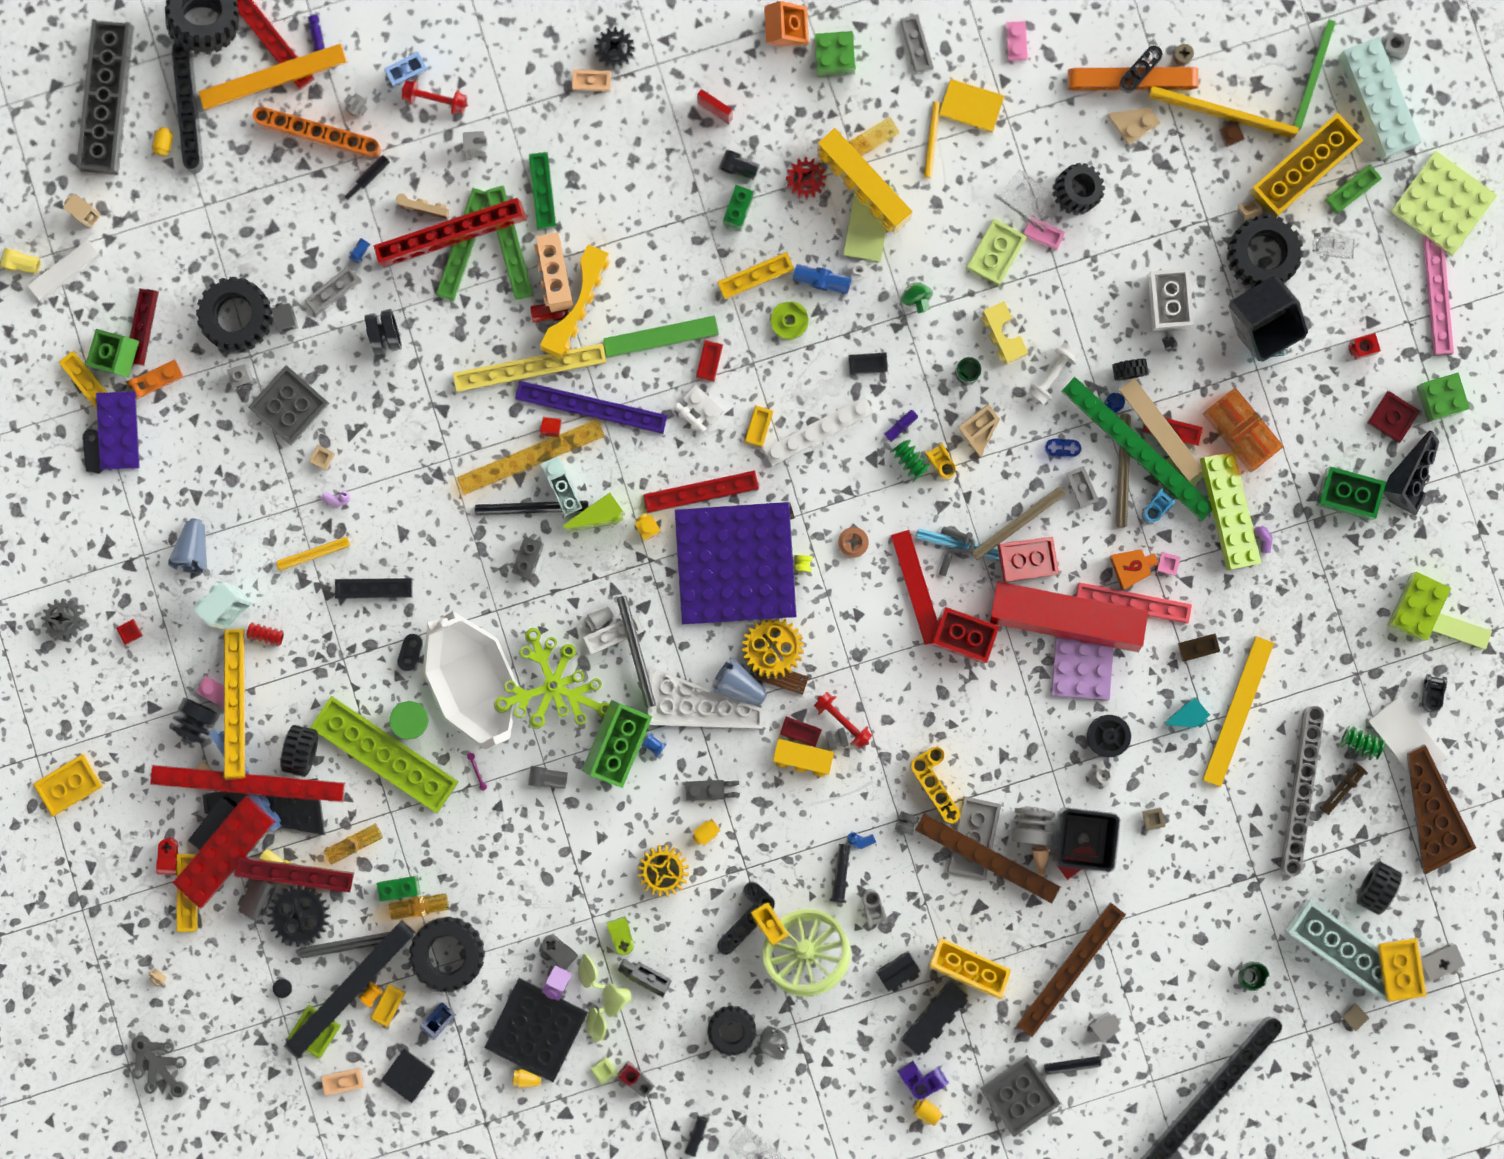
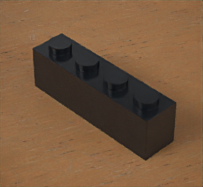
(934, 1017)

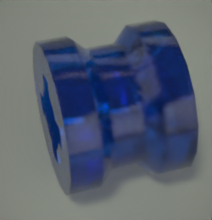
(1116, 399)

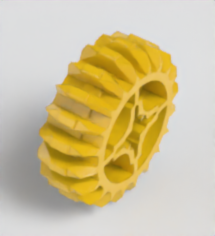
(670, 855)

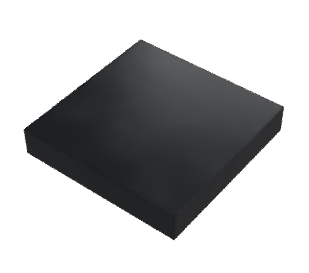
(408, 1075)

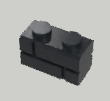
(898, 971)

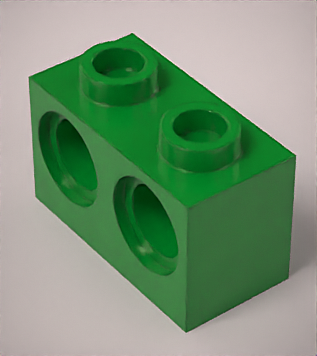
(738, 207)
(398, 888)

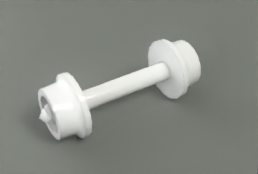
(1067, 354)

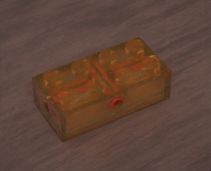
(1243, 430)

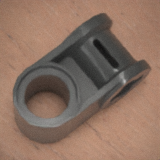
(561, 954)

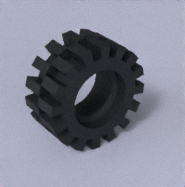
(1130, 369)

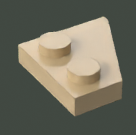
(1134, 123)
(980, 428)

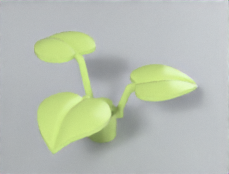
(613, 999)

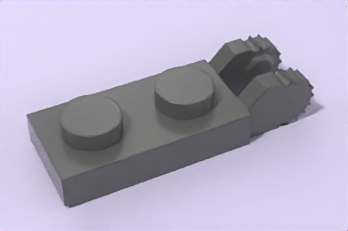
(709, 790)

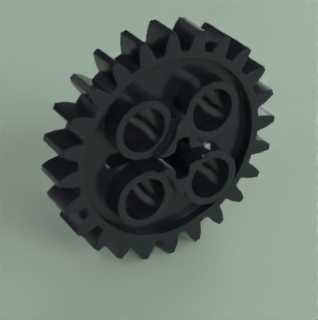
(281, 919)

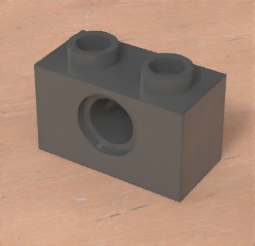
(527, 558)

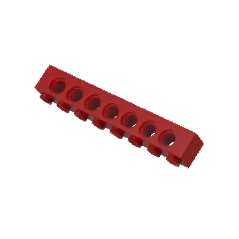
(450, 232)

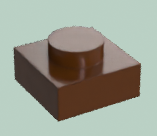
(1231, 134)

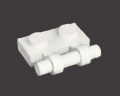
(702, 405)

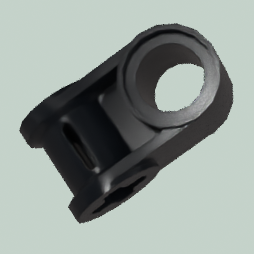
(1433, 691)

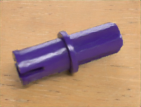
(901, 425)

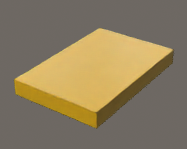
(971, 105)
(68, 785)
(1401, 970)

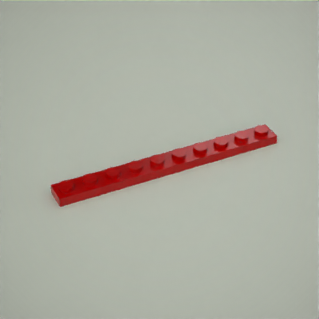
(250, 784)

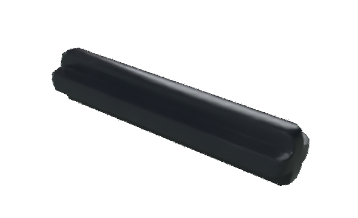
(1072, 1065)

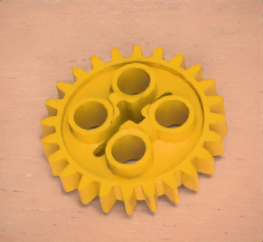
(758, 657)

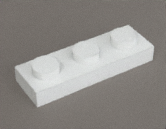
(609, 636)

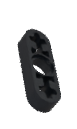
(1153, 62)

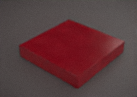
(1393, 416)

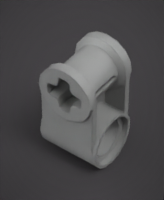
(874, 909)

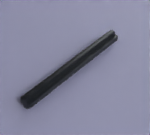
(520, 508)

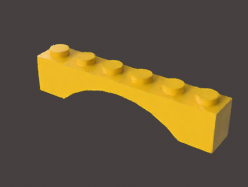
(558, 336)

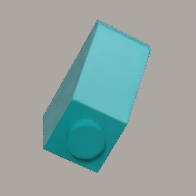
(1189, 715)

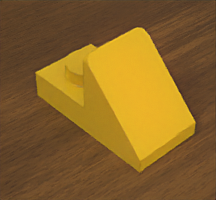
(769, 924)

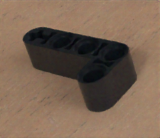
(743, 921)

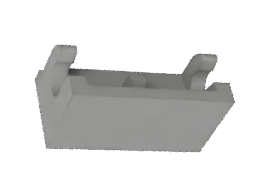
(472, 142)

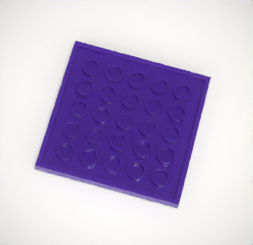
(735, 563)

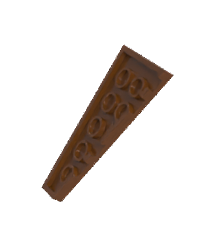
(1438, 821)

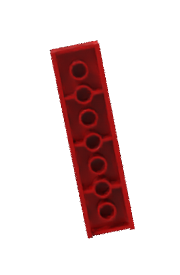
(1069, 617)

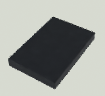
(212, 822)

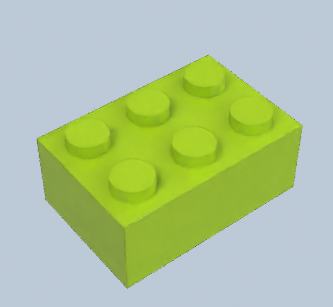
(1419, 606)

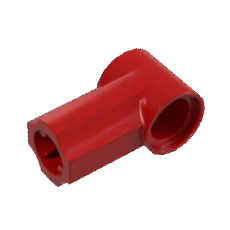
(543, 313)

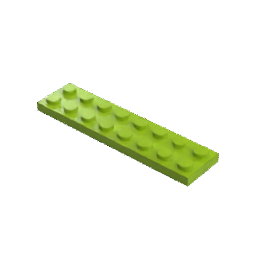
(384, 754)

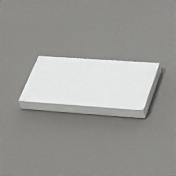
(1403, 732)

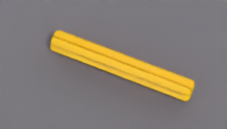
(313, 553)

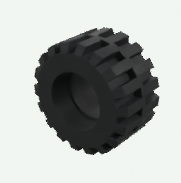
(1088, 179)
(299, 750)
(1379, 888)
(726, 1047)

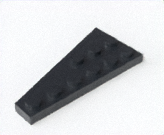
(294, 813)

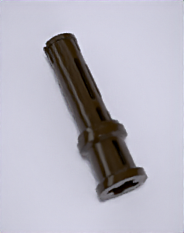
(1327, 807)

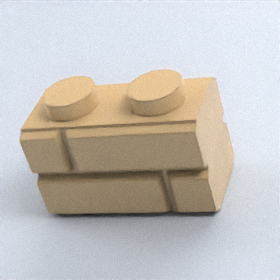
(81, 210)

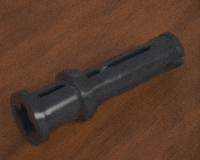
(840, 884)

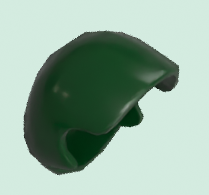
(1253, 975)

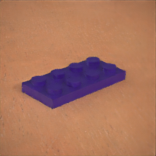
(118, 430)

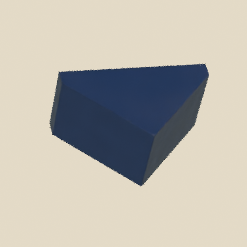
(437, 1021)

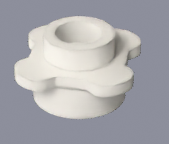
(858, 275)
(1098, 775)

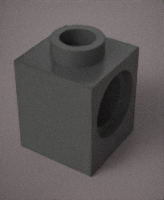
(284, 317)

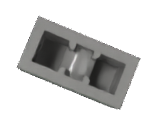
(1452, 965)

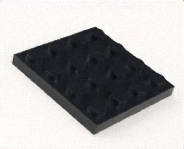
(536, 1030)

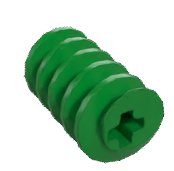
(910, 459)
(1362, 742)

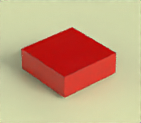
(550, 427)
(129, 632)

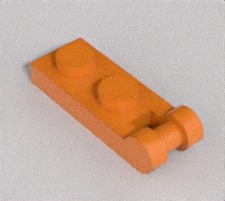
(156, 379)

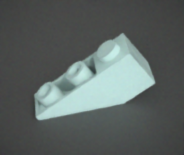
(561, 485)

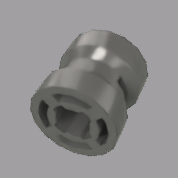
(838, 738)
(906, 823)

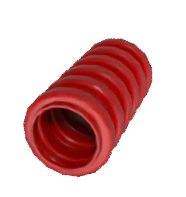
(265, 634)

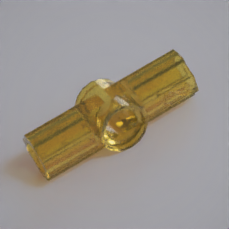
(364, 838)
(418, 906)

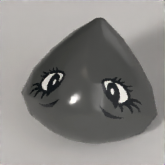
(773, 1043)

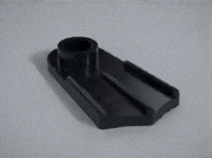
(91, 451)

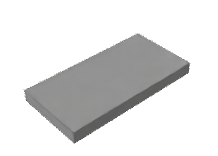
(979, 822)

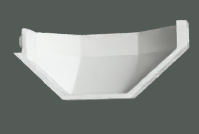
(466, 677)

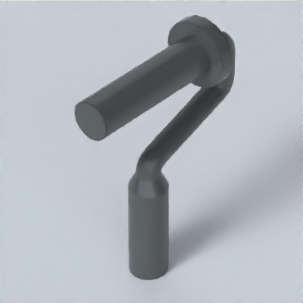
(967, 538)

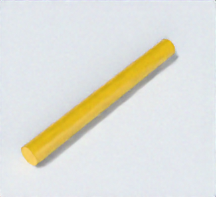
(932, 139)

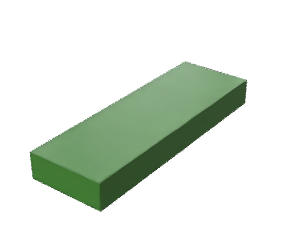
(1353, 189)

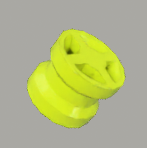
(802, 563)

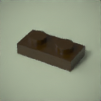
(1199, 647)

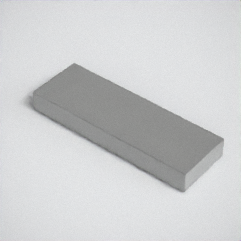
(916, 43)
(332, 290)

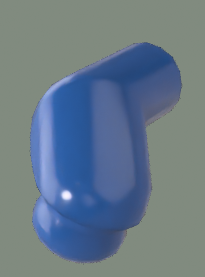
(860, 842)

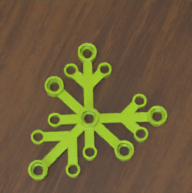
(573, 695)

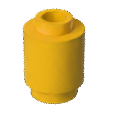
(162, 142)
(705, 832)
(927, 1112)

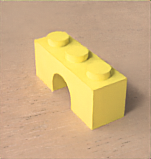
(994, 319)

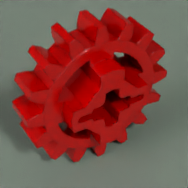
(812, 184)

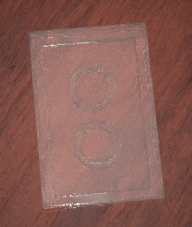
(1030, 200)

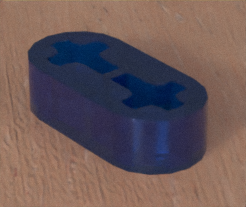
(1063, 443)

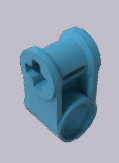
(1159, 504)

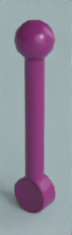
(483, 786)

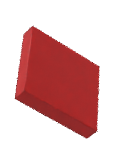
(715, 106)

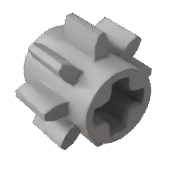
(355, 104)

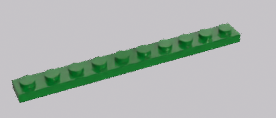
(1137, 448)

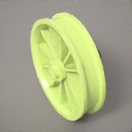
(807, 952)

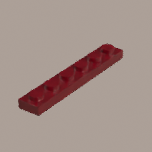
(293, 874)

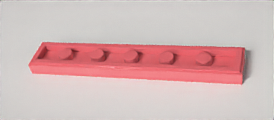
(1155, 606)

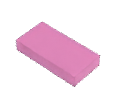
(1049, 237)

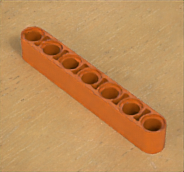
(1109, 78)
(310, 126)

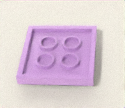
(1082, 669)

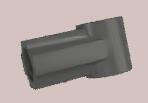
(543, 777)

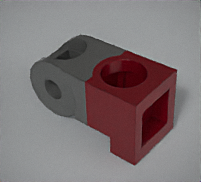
(635, 1079)

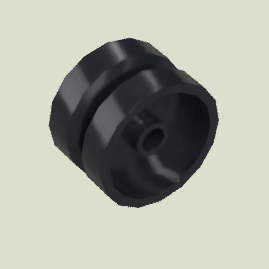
(382, 332)

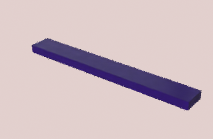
(591, 407)

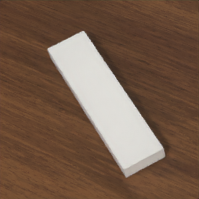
(64, 270)

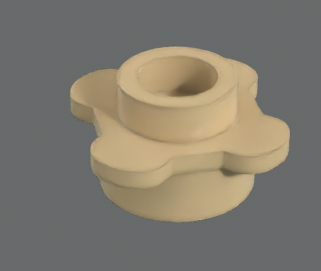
(157, 977)

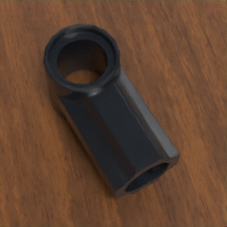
(734, 163)

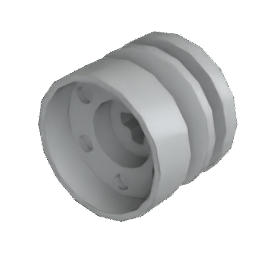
(1033, 826)

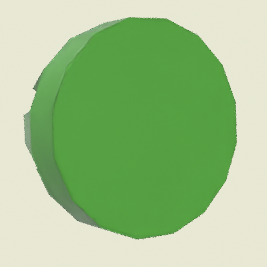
(409, 720)

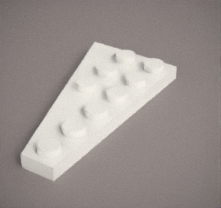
(692, 705)

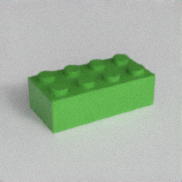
(616, 744)

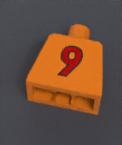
(1132, 567)

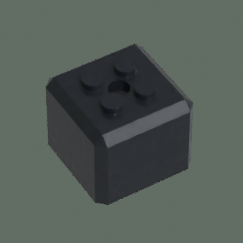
(1268, 318)
(1102, 833)

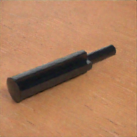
(368, 175)

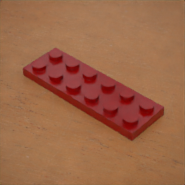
(219, 855)

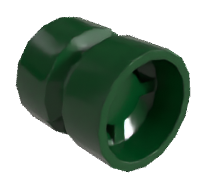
(968, 371)

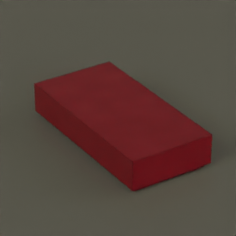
(800, 731)

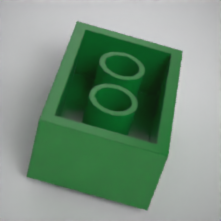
(1350, 493)

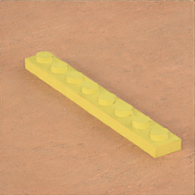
(528, 368)

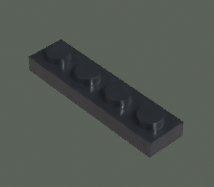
(374, 588)

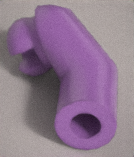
(1266, 538)

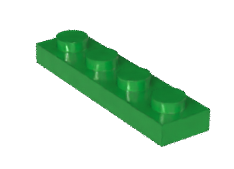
(542, 190)

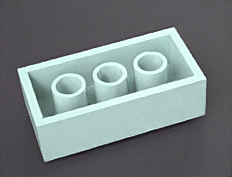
(222, 605)

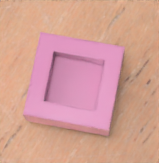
(1168, 563)

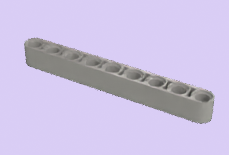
(1308, 782)

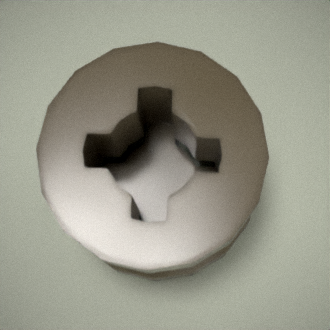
(1180, 57)

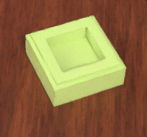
(604, 1070)

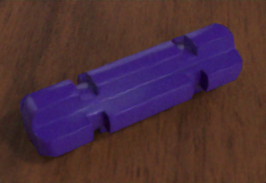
(316, 32)

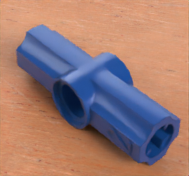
(822, 279)

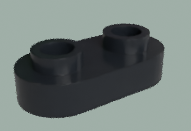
(412, 653)

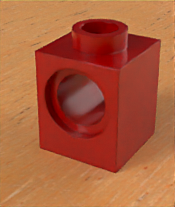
(1372, 346)

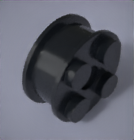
(1097, 736)

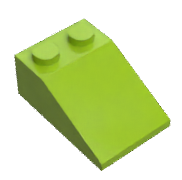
(599, 514)

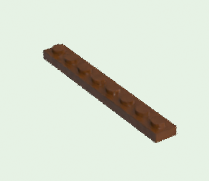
(987, 858)
(1071, 969)

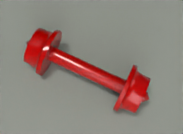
(411, 91)
(861, 738)

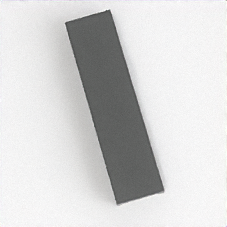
(105, 97)

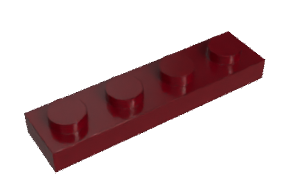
(143, 322)

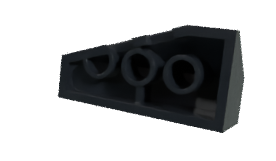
(1407, 481)

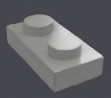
(1082, 487)

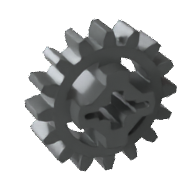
(62, 611)

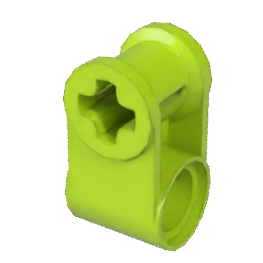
(619, 931)

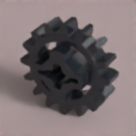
(609, 53)

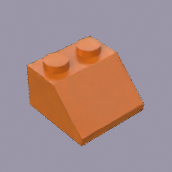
(786, 24)

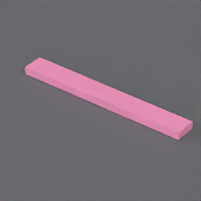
(1438, 298)

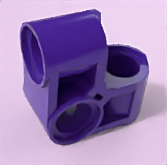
(932, 1081)

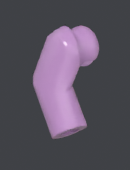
(338, 500)

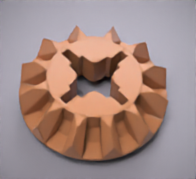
(847, 535)

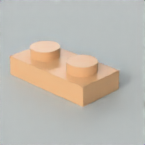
(591, 80)
(342, 1081)

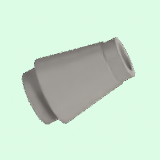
(598, 618)

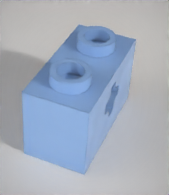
(405, 69)

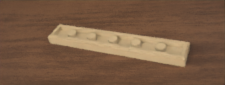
(1161, 429)

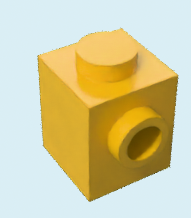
(647, 527)

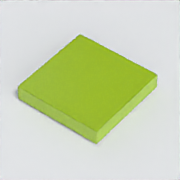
(320, 1045)

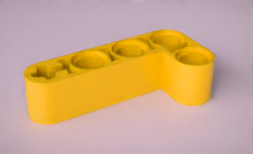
(938, 787)

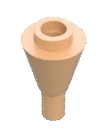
(1041, 856)

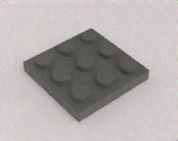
(288, 405)
(1020, 1096)

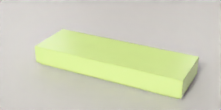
(1462, 631)

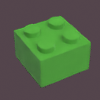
(834, 53)
(112, 353)
(1443, 397)

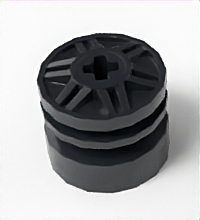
(194, 721)

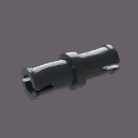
(696, 1136)

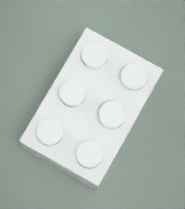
(1170, 299)

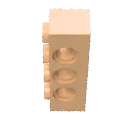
(562, 298)

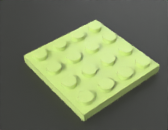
(1443, 203)

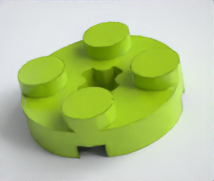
(800, 320)

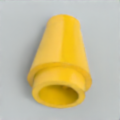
(524, 1079)

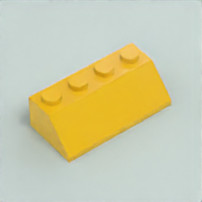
(969, 968)

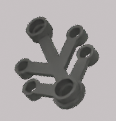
(157, 1063)

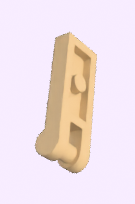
(423, 207)

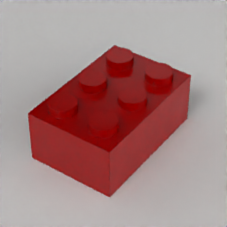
(964, 635)

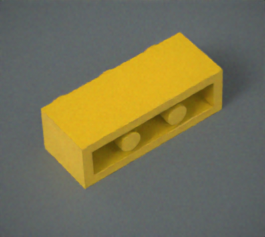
(803, 757)

